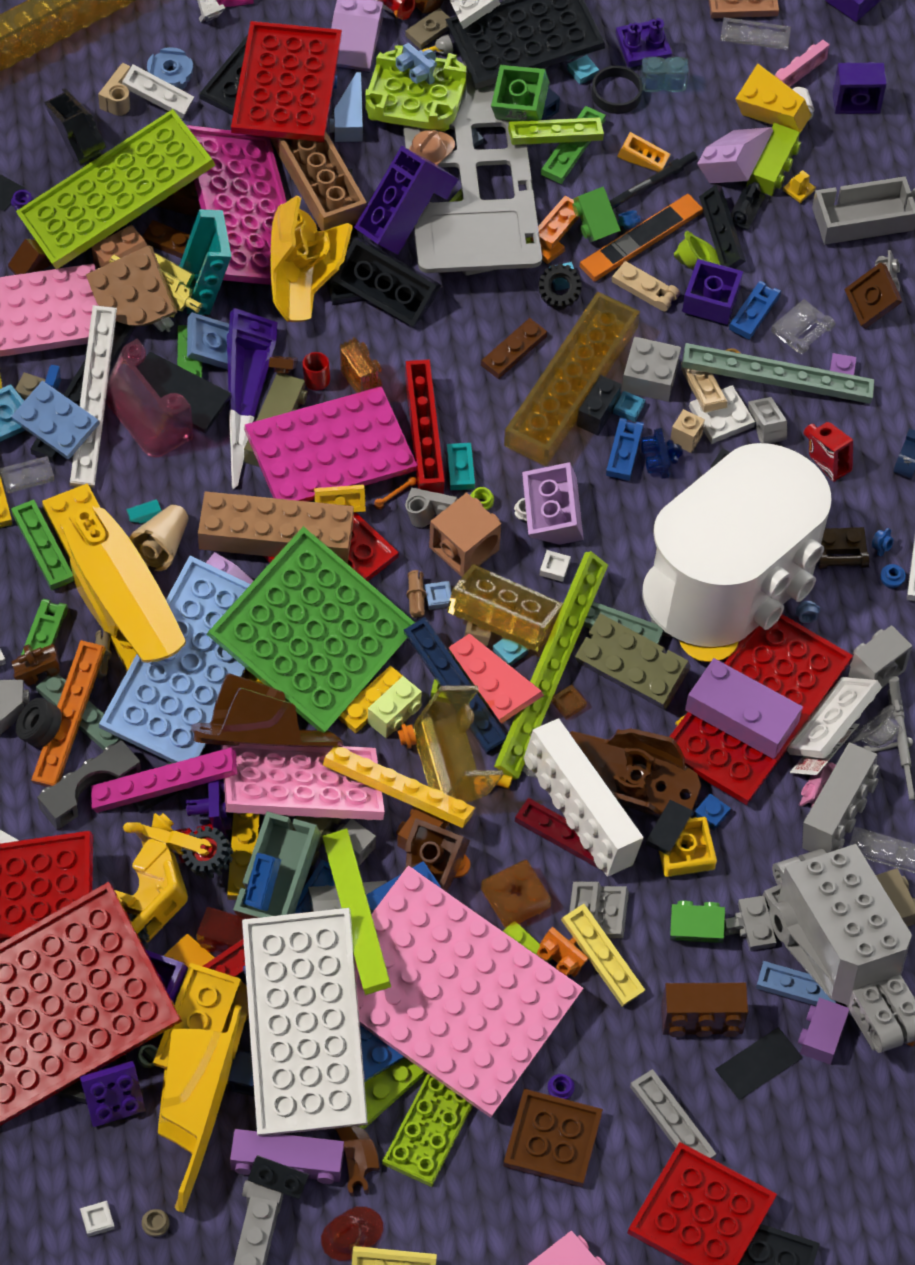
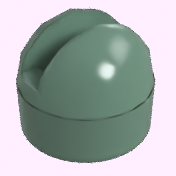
(150, 1052)

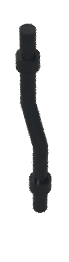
(675, 167)

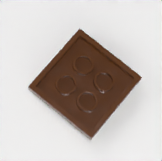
(553, 1137)

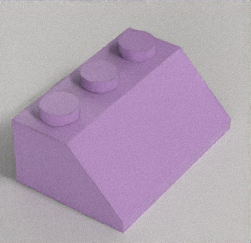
(553, 504)

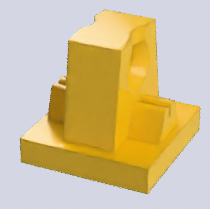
(799, 187)

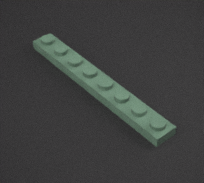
(778, 373)

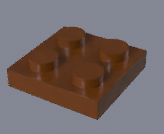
(873, 295)

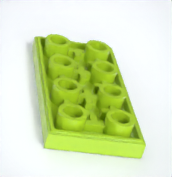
(427, 1132)

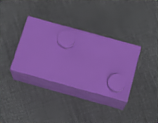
(743, 708)

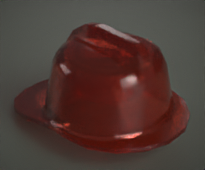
(353, 1228)

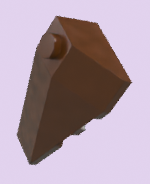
(438, 849)

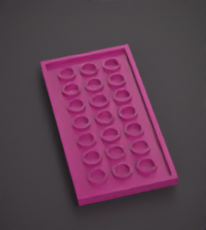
(248, 192)

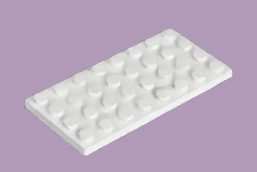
(304, 1022)

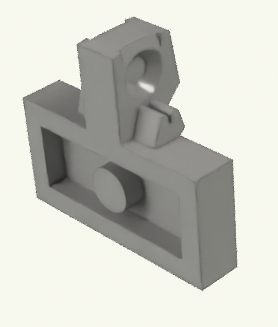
(753, 923)

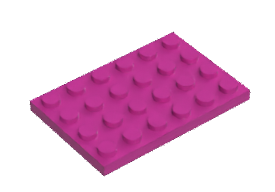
(330, 446)

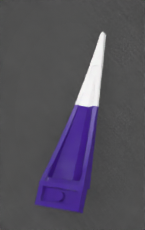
(248, 352)

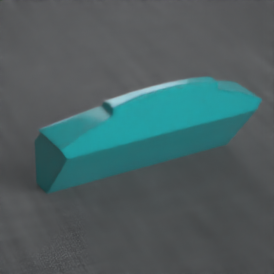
(143, 512)

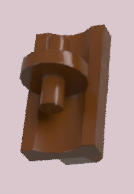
(35, 662)

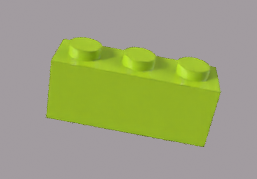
(775, 159)

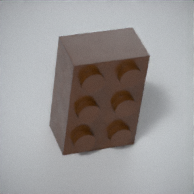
(704, 1009)

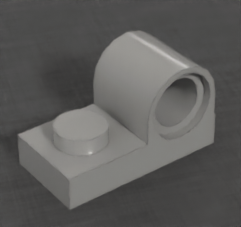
(769, 420)
(424, 505)

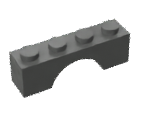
(60, 801)

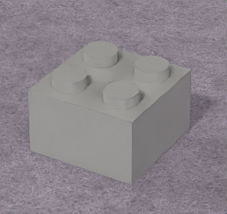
(651, 369)
(881, 657)

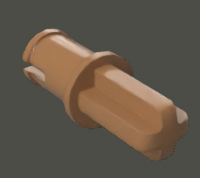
(416, 593)

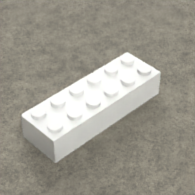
(582, 797)

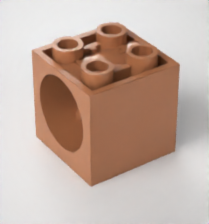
(465, 534)

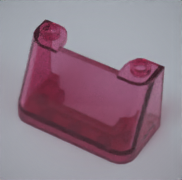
(152, 421)

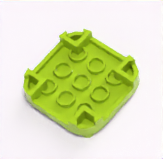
(400, 101)

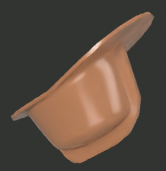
(433, 145)

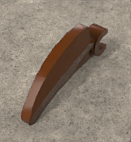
(360, 1156)

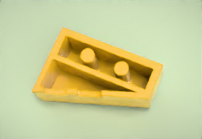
(772, 101)

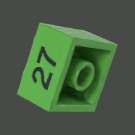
(520, 93)

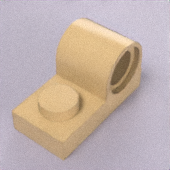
(114, 95)

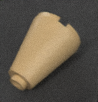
(160, 537)

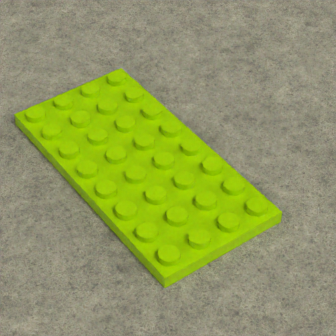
(115, 188)

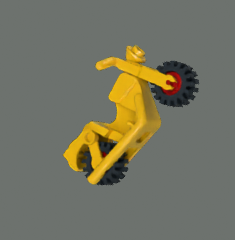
(160, 880)

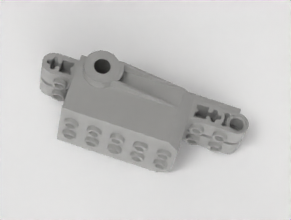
(848, 939)

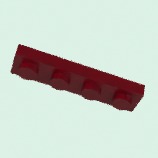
(552, 828)

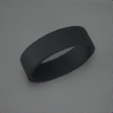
(619, 71)

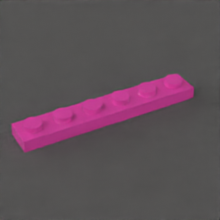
(164, 780)

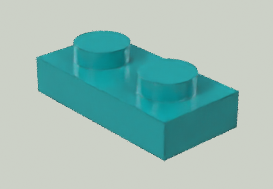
(460, 466)

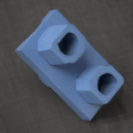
(421, 63)

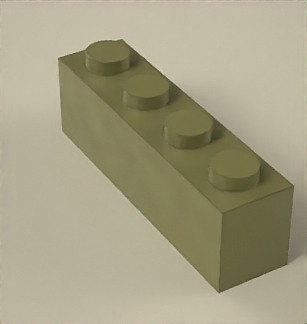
(283, 397)

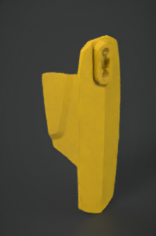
(120, 586)
(194, 1090)

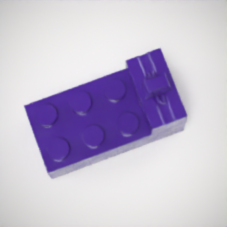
(402, 199)

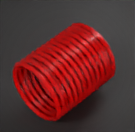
(316, 371)

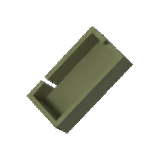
(633, 661)

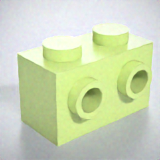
(394, 707)

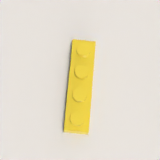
(603, 955)

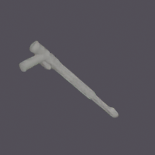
(895, 699)

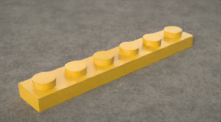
(398, 786)

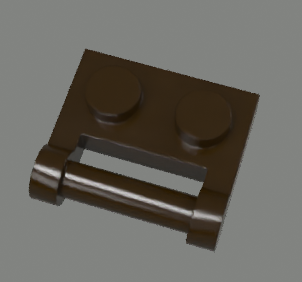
(844, 542)

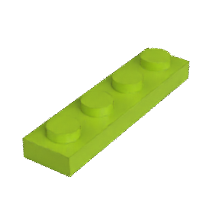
(555, 131)

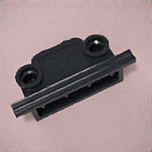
(76, 127)

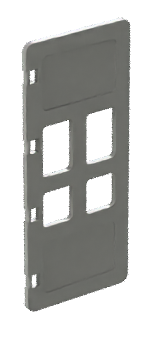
(477, 231)

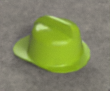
(695, 248)

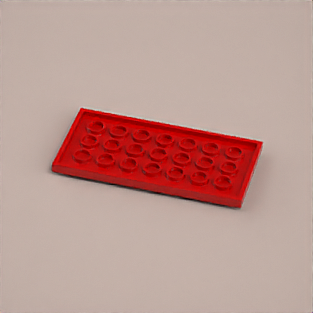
(788, 662)

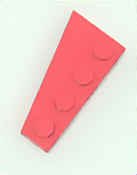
(497, 681)

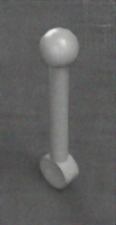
(892, 745)

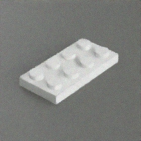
(834, 717)

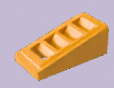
(638, 144)

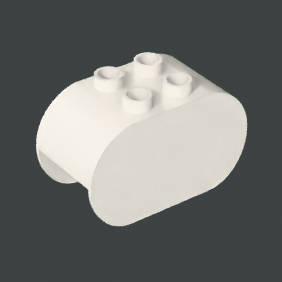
(737, 546)

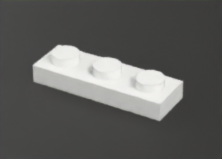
(157, 91)

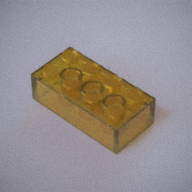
(504, 607)

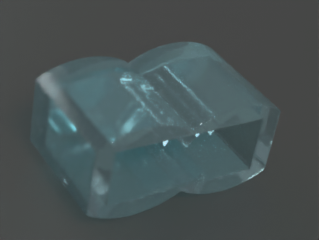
(664, 74)

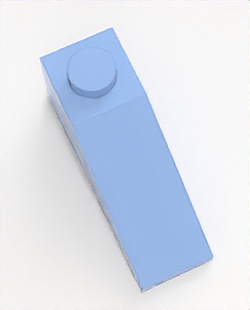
(348, 114)

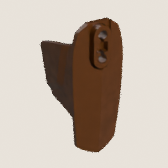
(257, 716)
(636, 764)

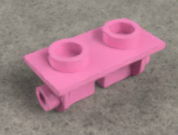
(815, 784)

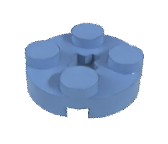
(171, 57)

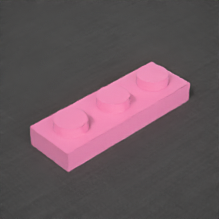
(804, 64)

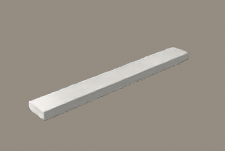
(94, 392)

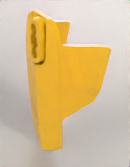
(302, 259)

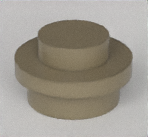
(155, 1223)

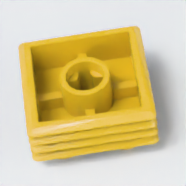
(697, 858)

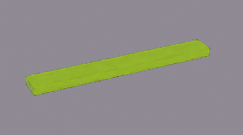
(353, 896)

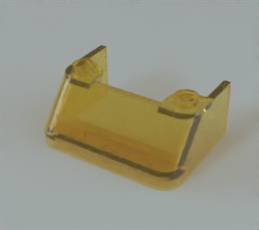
(446, 748)

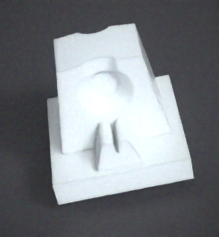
(209, 9)

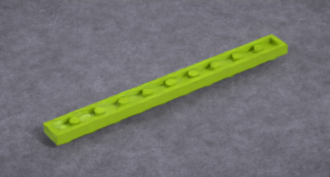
(553, 661)

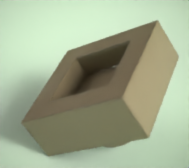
(27, 385)
(480, 634)

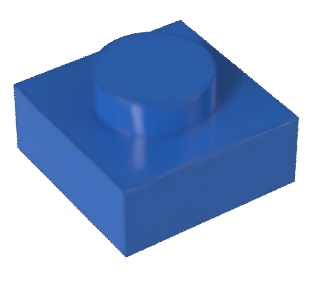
(713, 810)

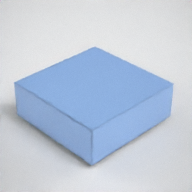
(438, 595)

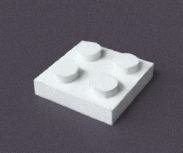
(726, 421)

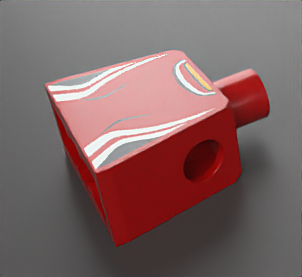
(830, 449)

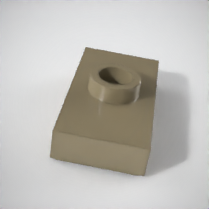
(428, 29)

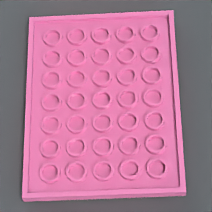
(460, 993)

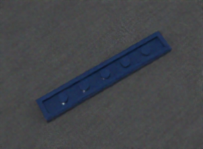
(448, 673)

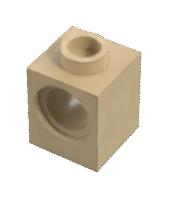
(687, 430)

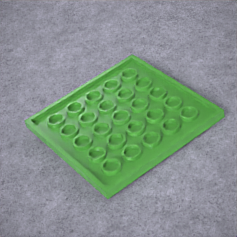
(312, 629)

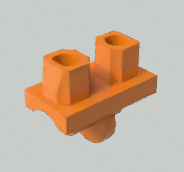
(563, 952)

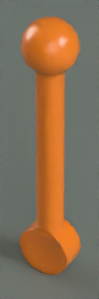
(379, 503)

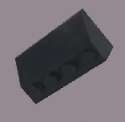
(386, 282)

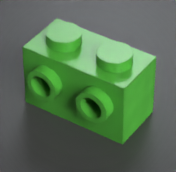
(595, 214)
(697, 922)

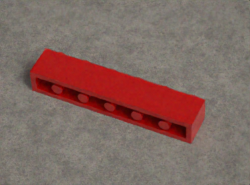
(424, 426)

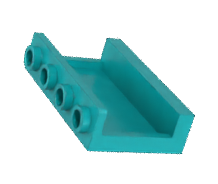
(208, 257)

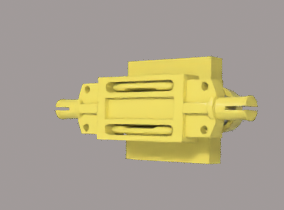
(178, 283)

